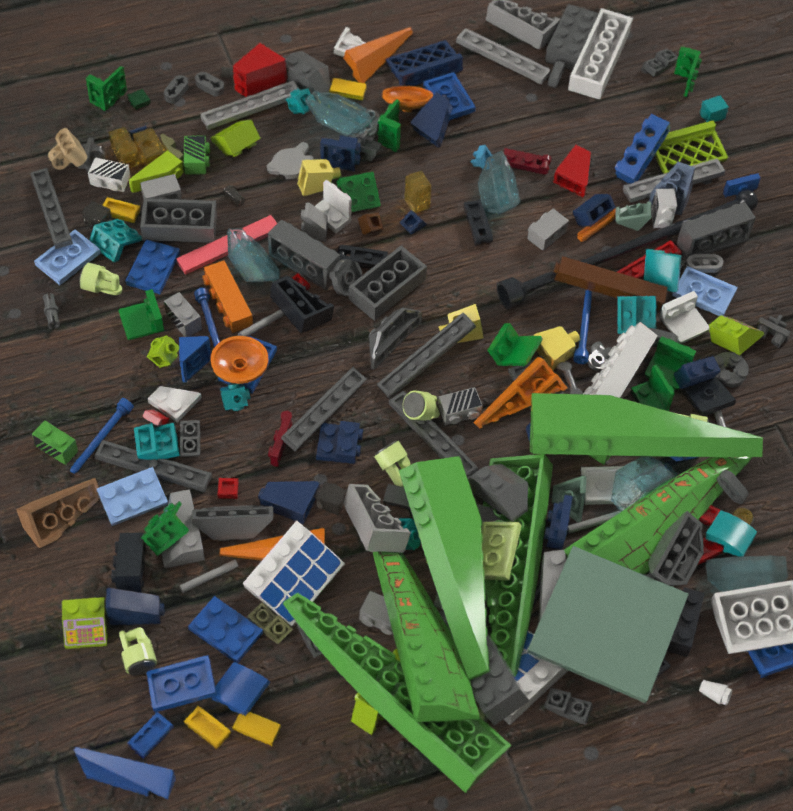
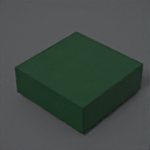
(138, 99)

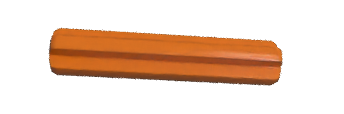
(587, 232)

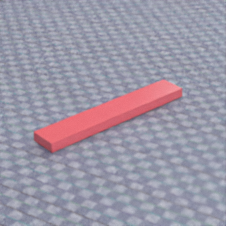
(219, 247)

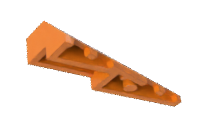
(370, 56)
(534, 379)
(259, 549)

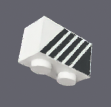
(109, 174)
(663, 208)

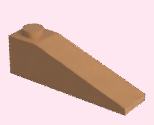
(53, 514)

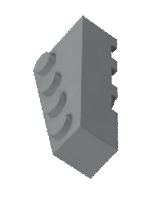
(522, 22)
(373, 521)
(551, 568)

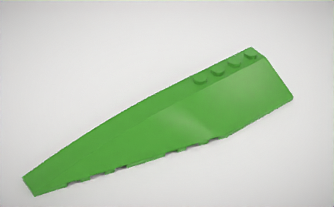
(626, 428)
(453, 548)
(513, 599)
(457, 747)

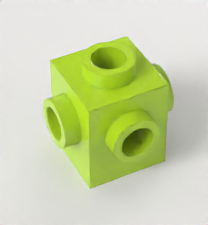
(163, 351)

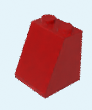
(259, 71)

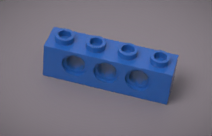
(652, 125)

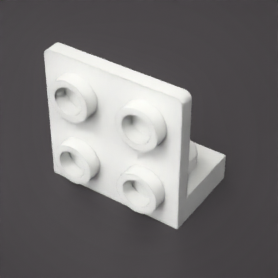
(336, 206)
(683, 318)

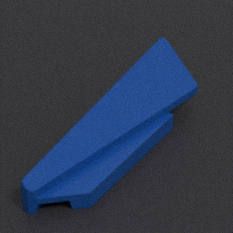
(126, 773)

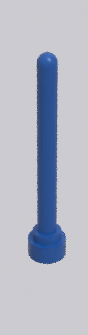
(202, 297)
(581, 354)
(123, 407)

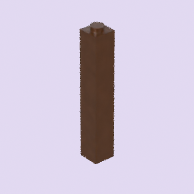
(606, 281)

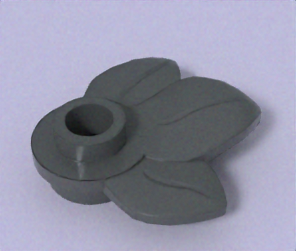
(598, 355)

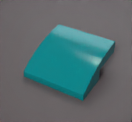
(662, 269)
(635, 310)
(156, 441)
(731, 533)

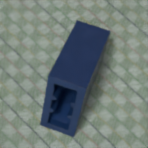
(433, 119)
(290, 499)
(133, 607)

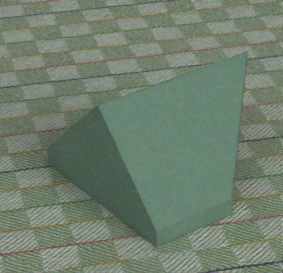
(634, 216)
(575, 488)

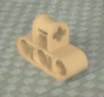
(67, 150)

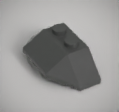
(307, 72)
(392, 333)
(501, 490)
(232, 521)
(678, 551)

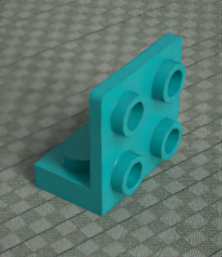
(112, 237)

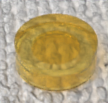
(744, 514)

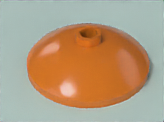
(410, 97)
(236, 353)

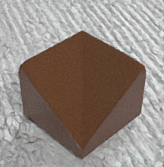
(370, 223)

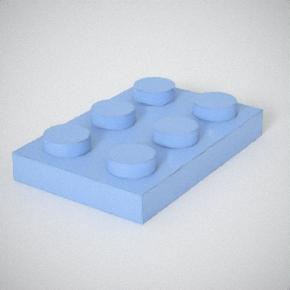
(66, 261)
(711, 292)
(132, 496)

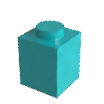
(714, 109)

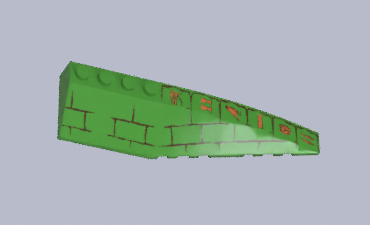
(636, 531)
(424, 645)

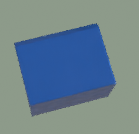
(193, 355)

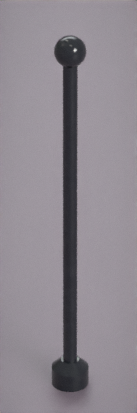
(513, 292)

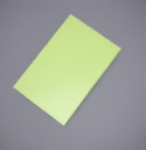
(499, 548)

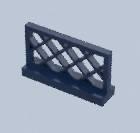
(426, 70)

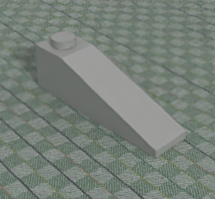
(189, 547)

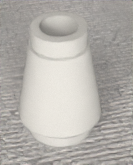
(715, 691)

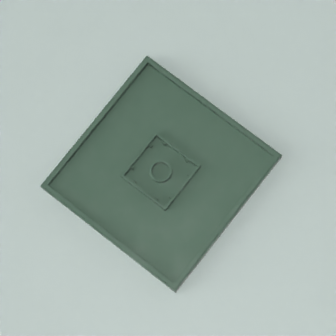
(608, 624)

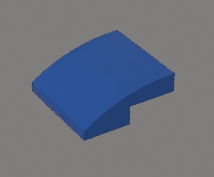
(240, 688)

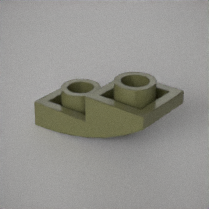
(169, 144)
(272, 625)

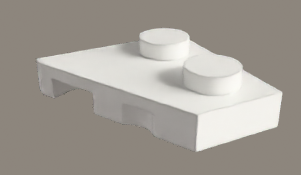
(347, 42)
(173, 401)

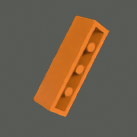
(228, 296)

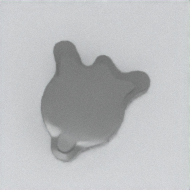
(288, 161)

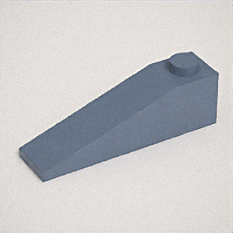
(680, 179)

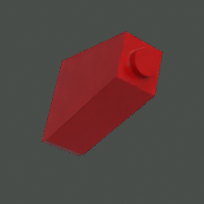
(574, 171)

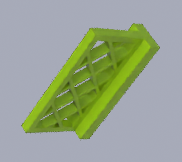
(689, 134)

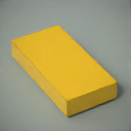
(348, 88)
(122, 210)
(207, 727)
(257, 727)

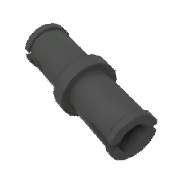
(51, 310)

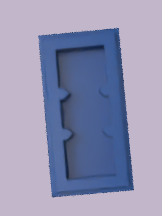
(734, 186)
(150, 735)

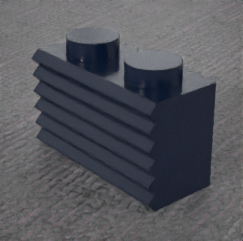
(593, 210)
(696, 372)

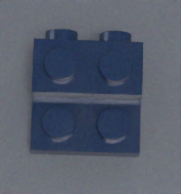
(341, 153)
(339, 442)
(559, 523)

